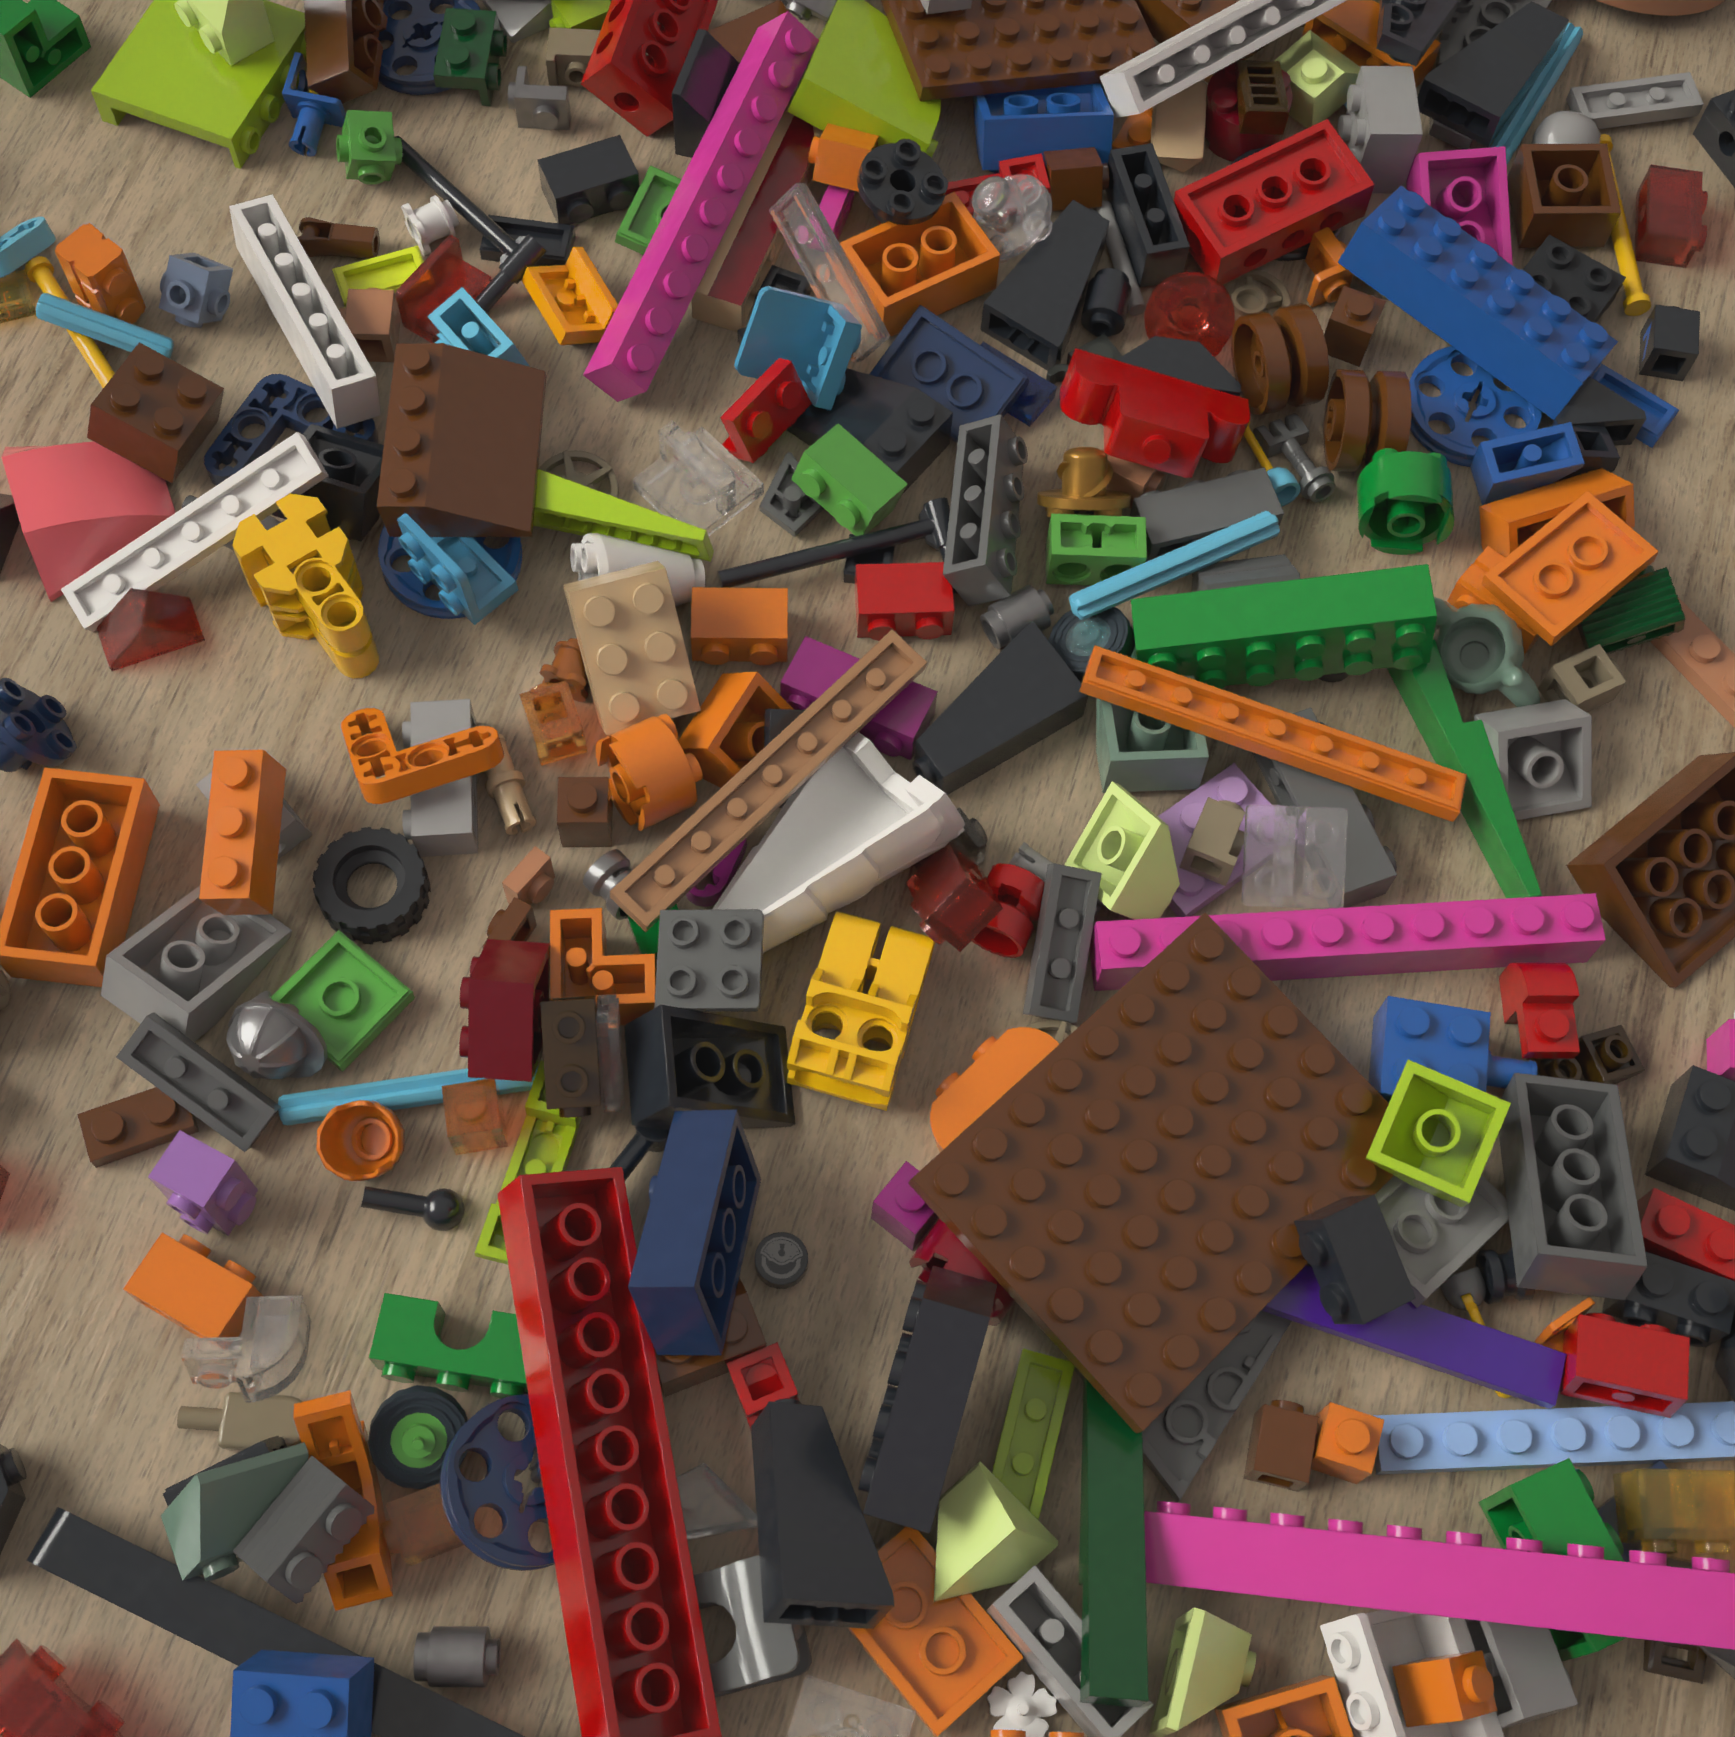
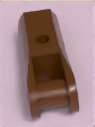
(341, 240)

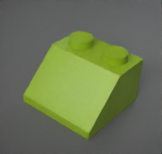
(1437, 1133)

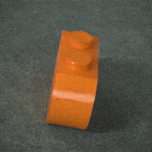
(995, 1071)

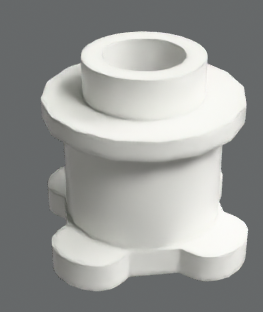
(430, 222)

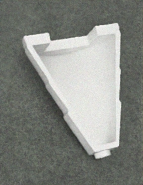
(839, 841)

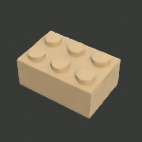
(632, 646)

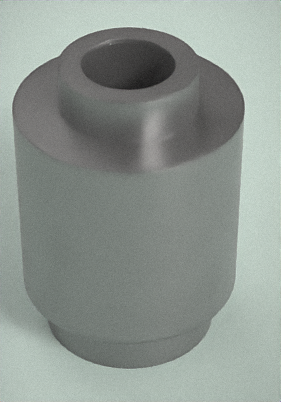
(1013, 613)
(456, 1656)

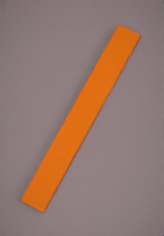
(1274, 733)

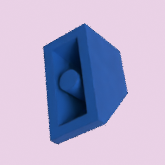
(1525, 461)

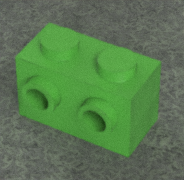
(848, 481)

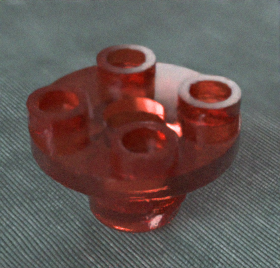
(1191, 309)

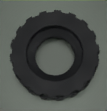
(365, 848)

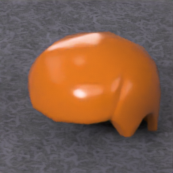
(360, 1140)

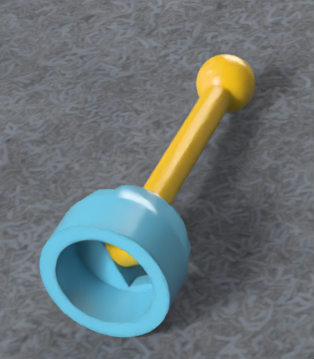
(1282, 479)

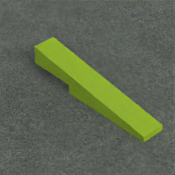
(583, 510)

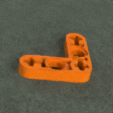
(418, 766)

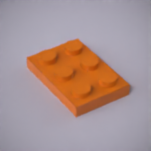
(1569, 568)
(933, 1651)

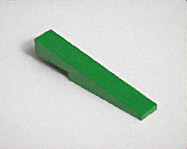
(1468, 751)

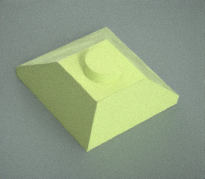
(1318, 78)
(1132, 854)
(1202, 1670)

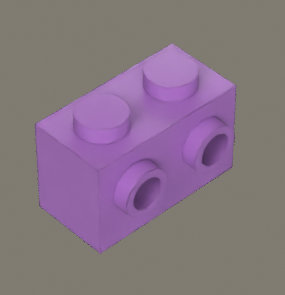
(204, 1185)

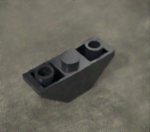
(1183, 361)

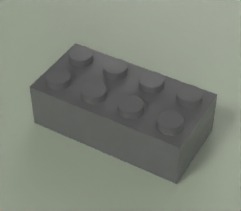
(1570, 1188)

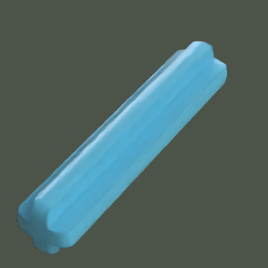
(99, 325)

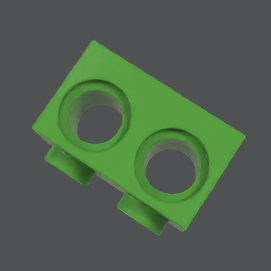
(1093, 547)

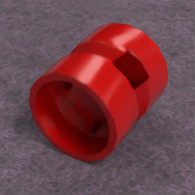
(1021, 899)

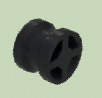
(1500, 1276)

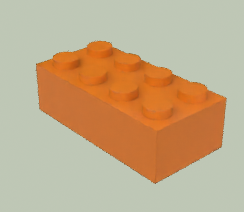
(76, 876)

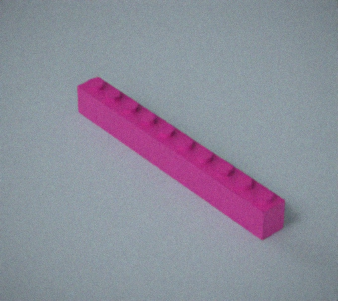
(701, 209)
(1371, 938)
(1442, 1578)

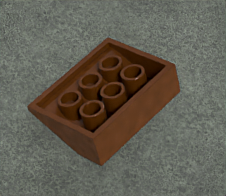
(461, 443)
(1670, 870)

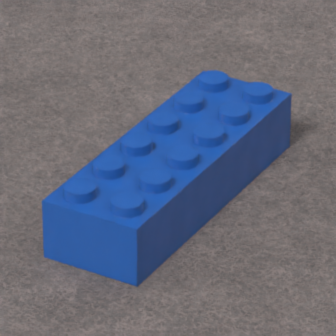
(1476, 301)

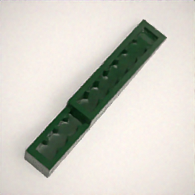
(1112, 1558)

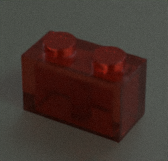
(1670, 216)
(952, 897)

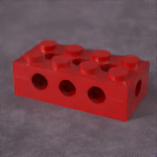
(639, 84)
(1272, 202)

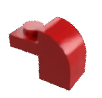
(1541, 1003)

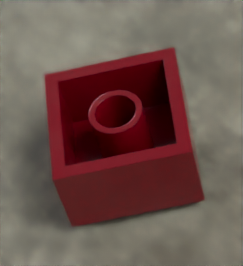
(505, 1009)

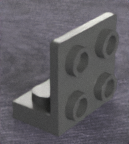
(710, 960)

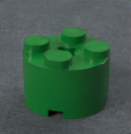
(1405, 501)

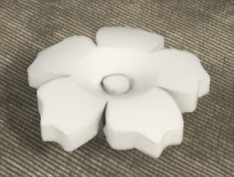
(1021, 1707)

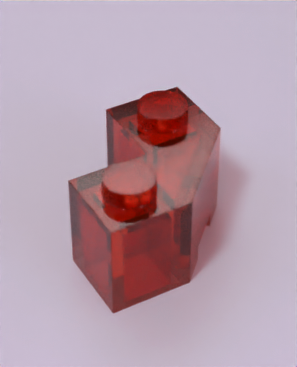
(41, 1703)

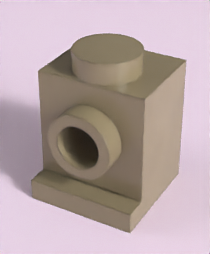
(569, 54)
(1584, 680)
(1215, 841)

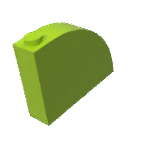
(863, 81)

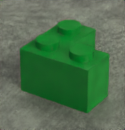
(38, 42)

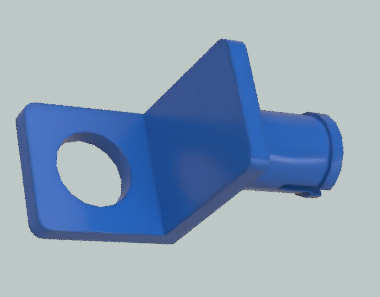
(309, 109)

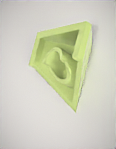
(985, 1536)

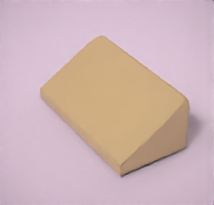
(1180, 128)

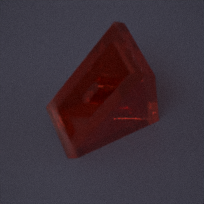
(147, 626)

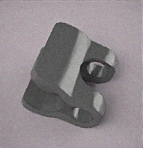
(761, 1650)

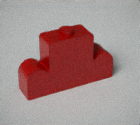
(1153, 415)

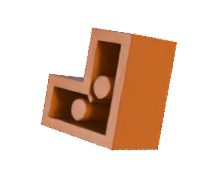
(583, 969)

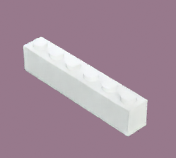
(1204, 51)
(305, 311)

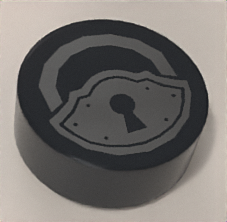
(781, 1260)

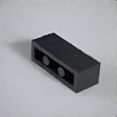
(1146, 214)

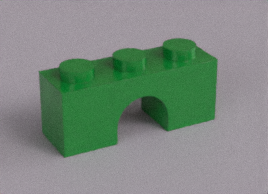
(411, 1345)

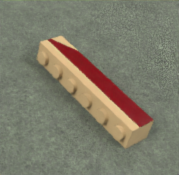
(752, 236)

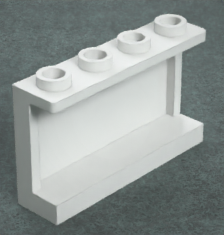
(1363, 1656)

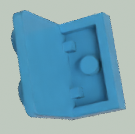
(804, 330)
(459, 568)

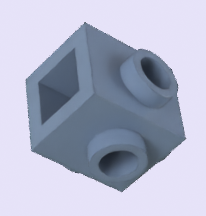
(195, 289)

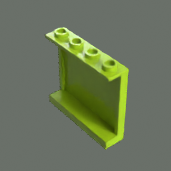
(178, 83)

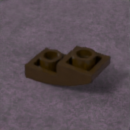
(1602, 1058)

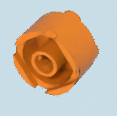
(649, 771)

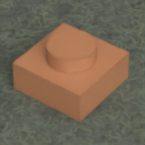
(530, 878)

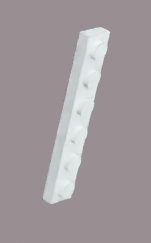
(195, 529)

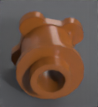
(567, 666)

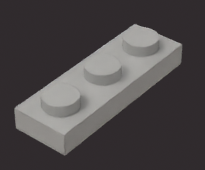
(1637, 100)

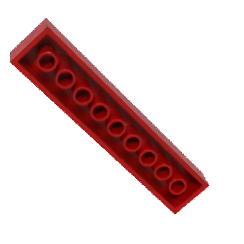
(605, 1460)

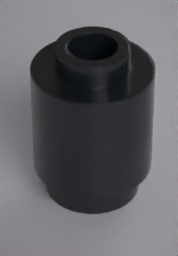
(1106, 302)

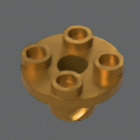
(1084, 482)

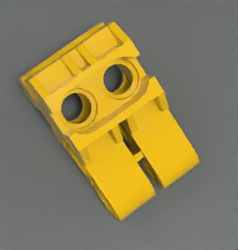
(309, 582)
(837, 1002)

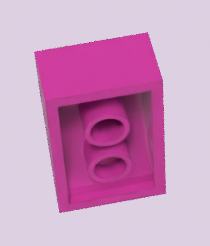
(1468, 189)

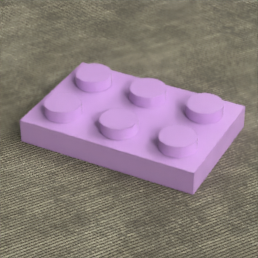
(1182, 818)

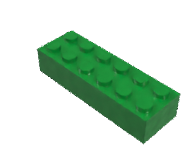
(1291, 627)

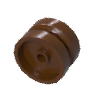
(1280, 358)
(1365, 417)

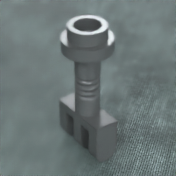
(1315, 482)

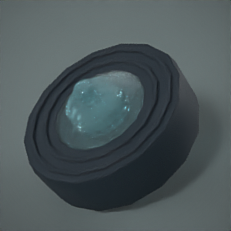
(1076, 637)

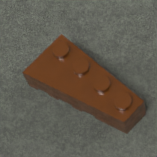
(343, 46)

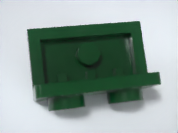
(471, 52)

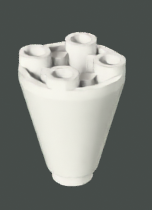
(606, 554)

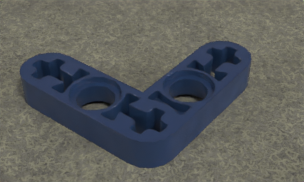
(285, 413)

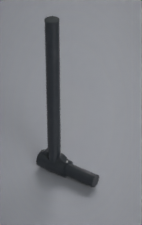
(517, 253)
(931, 526)

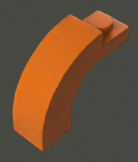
(341, 1444)

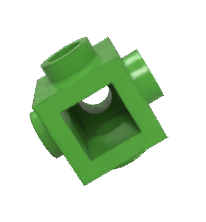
(368, 146)

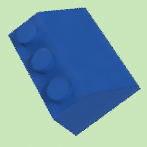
(1040, 121)

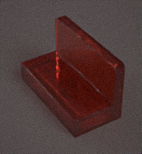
(433, 284)

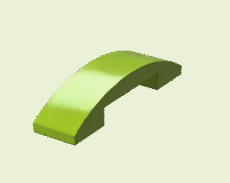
(541, 1148)

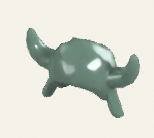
(1483, 651)

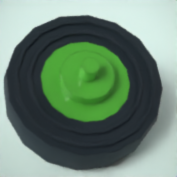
(413, 1435)

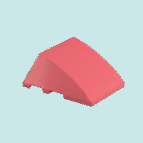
(81, 506)

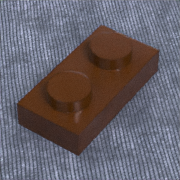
(133, 1125)

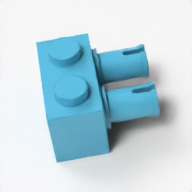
(467, 326)

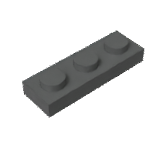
(1062, 943)
(198, 1081)

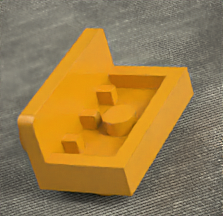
(572, 298)

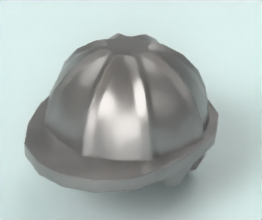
(274, 1040)

